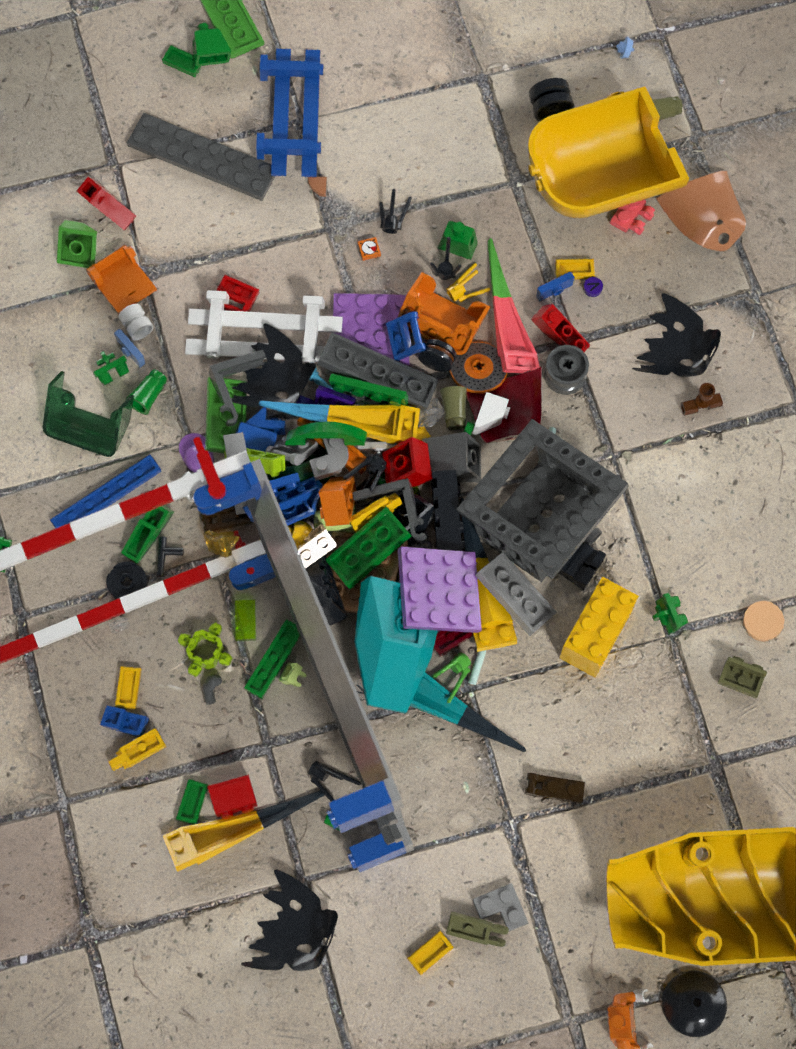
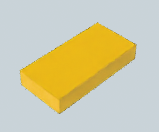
(579, 267)
(128, 687)
(430, 953)

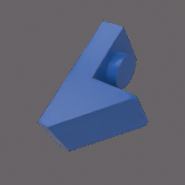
(275, 424)

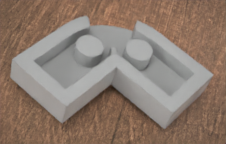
(331, 463)

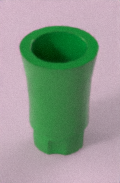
(148, 391)

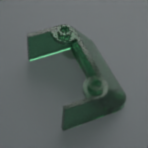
(80, 427)

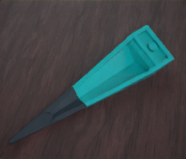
(433, 698)

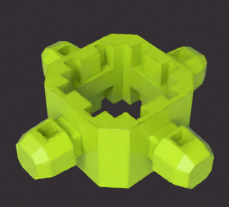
(218, 655)

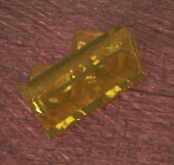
(220, 542)

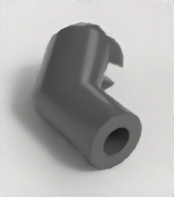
(208, 687)

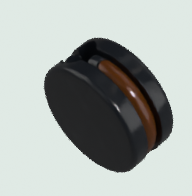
(438, 355)

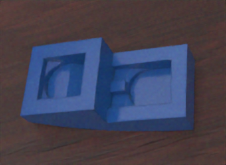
(124, 721)

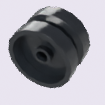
(550, 97)

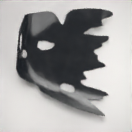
(680, 345)
(275, 376)
(293, 929)

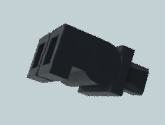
(582, 565)

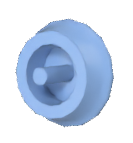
(625, 48)

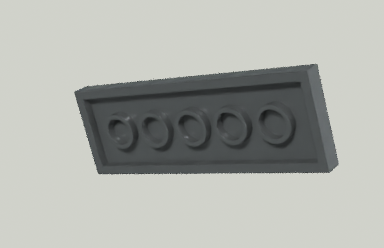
(370, 366)

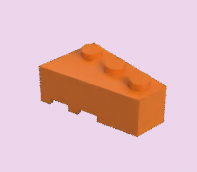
(337, 501)

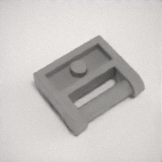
(294, 453)

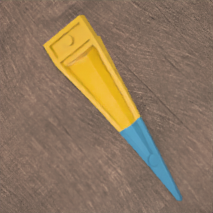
(381, 422)

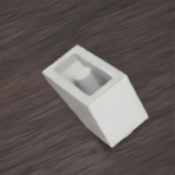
(491, 413)

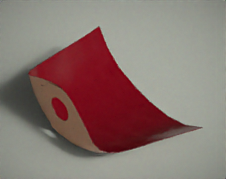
(524, 404)

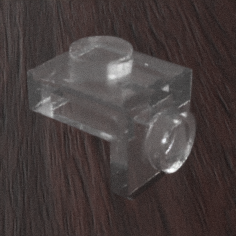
(432, 414)

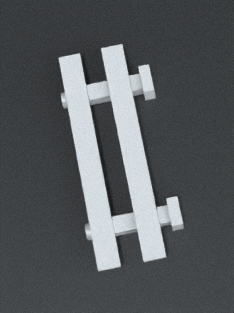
(218, 317)

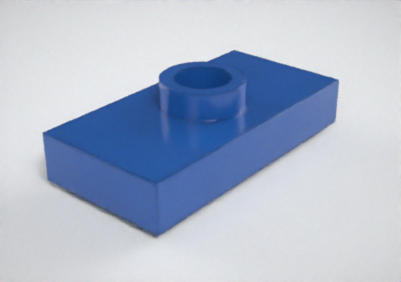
(555, 286)

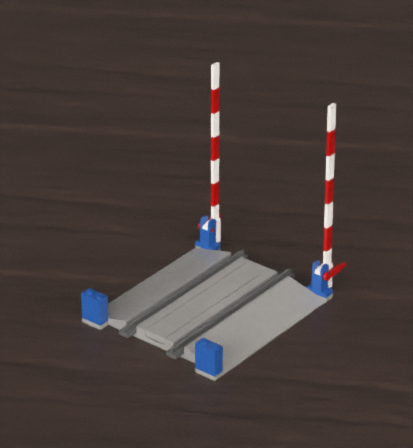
(274, 555)

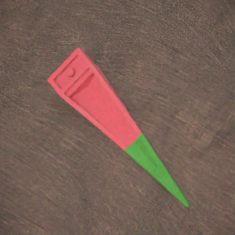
(513, 342)

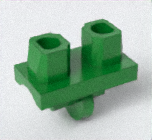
(103, 372)
(667, 613)

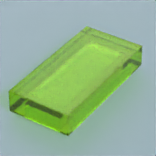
(245, 620)

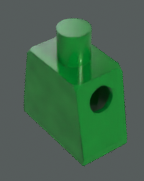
(209, 46)
(462, 239)

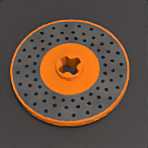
(478, 381)

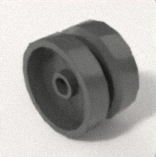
(566, 369)

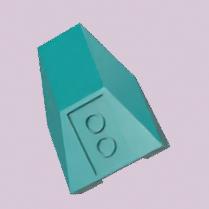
(388, 654)

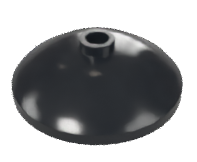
(683, 1014)

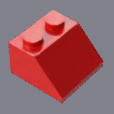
(408, 460)
(232, 797)

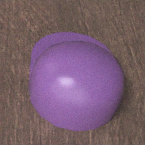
(189, 452)

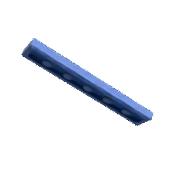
(109, 492)

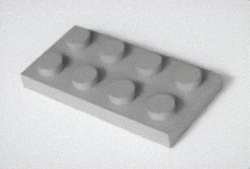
(516, 593)

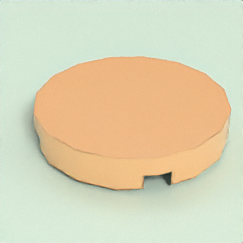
(763, 621)

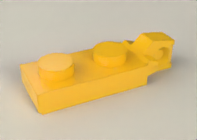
(365, 515)
(138, 750)

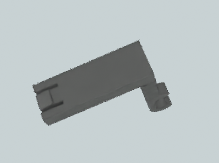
(229, 368)
(401, 488)

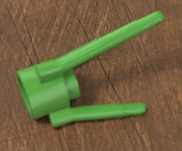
(458, 664)

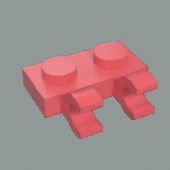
(626, 217)

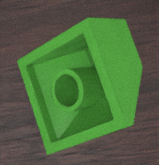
(76, 244)

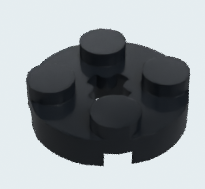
(118, 575)

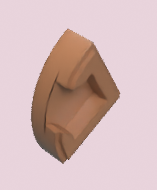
(318, 185)

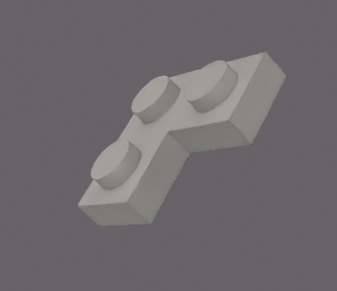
(503, 901)

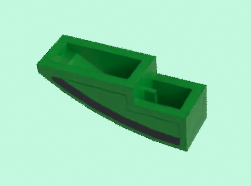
(146, 533)

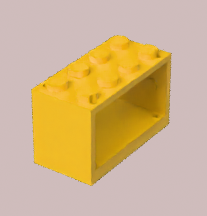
(598, 627)

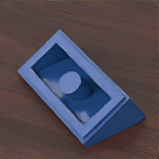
(256, 437)

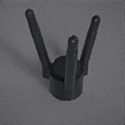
(391, 223)
(445, 269)
(376, 466)
(320, 772)

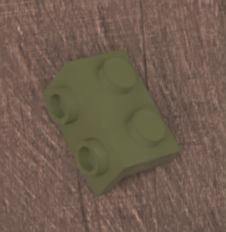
(742, 676)

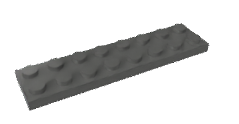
(201, 156)

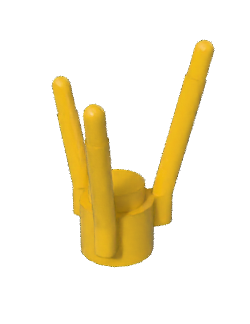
(457, 290)

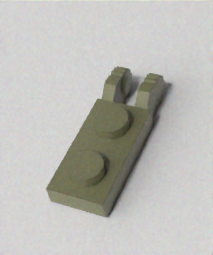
(475, 929)

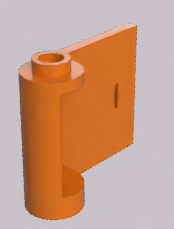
(121, 278)

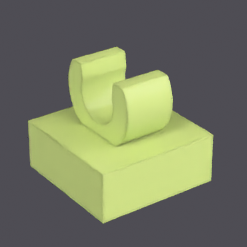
(290, 674)

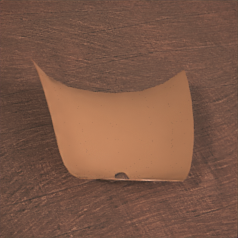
(700, 206)

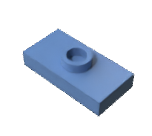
(129, 348)

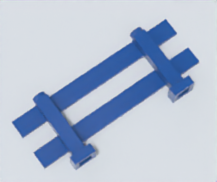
(280, 145)

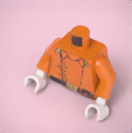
(622, 1020)

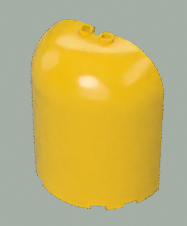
(603, 156)

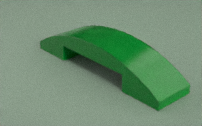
(351, 434)

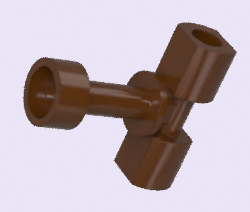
(705, 399)

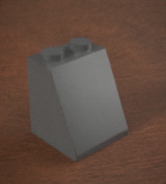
(456, 453)

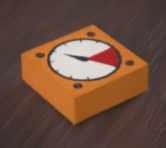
(369, 248)

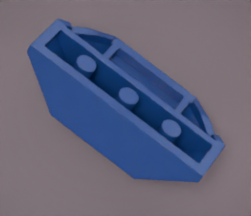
(297, 502)

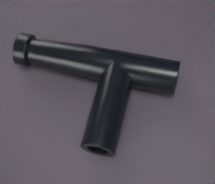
(162, 552)

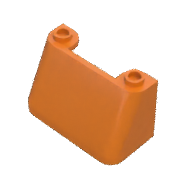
(442, 318)

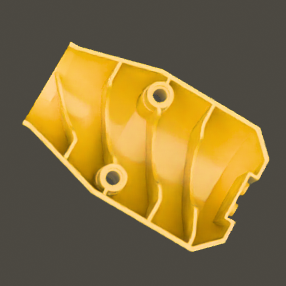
(735, 895)

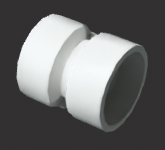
(137, 324)

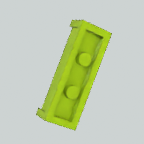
(271, 462)

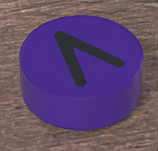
(593, 287)

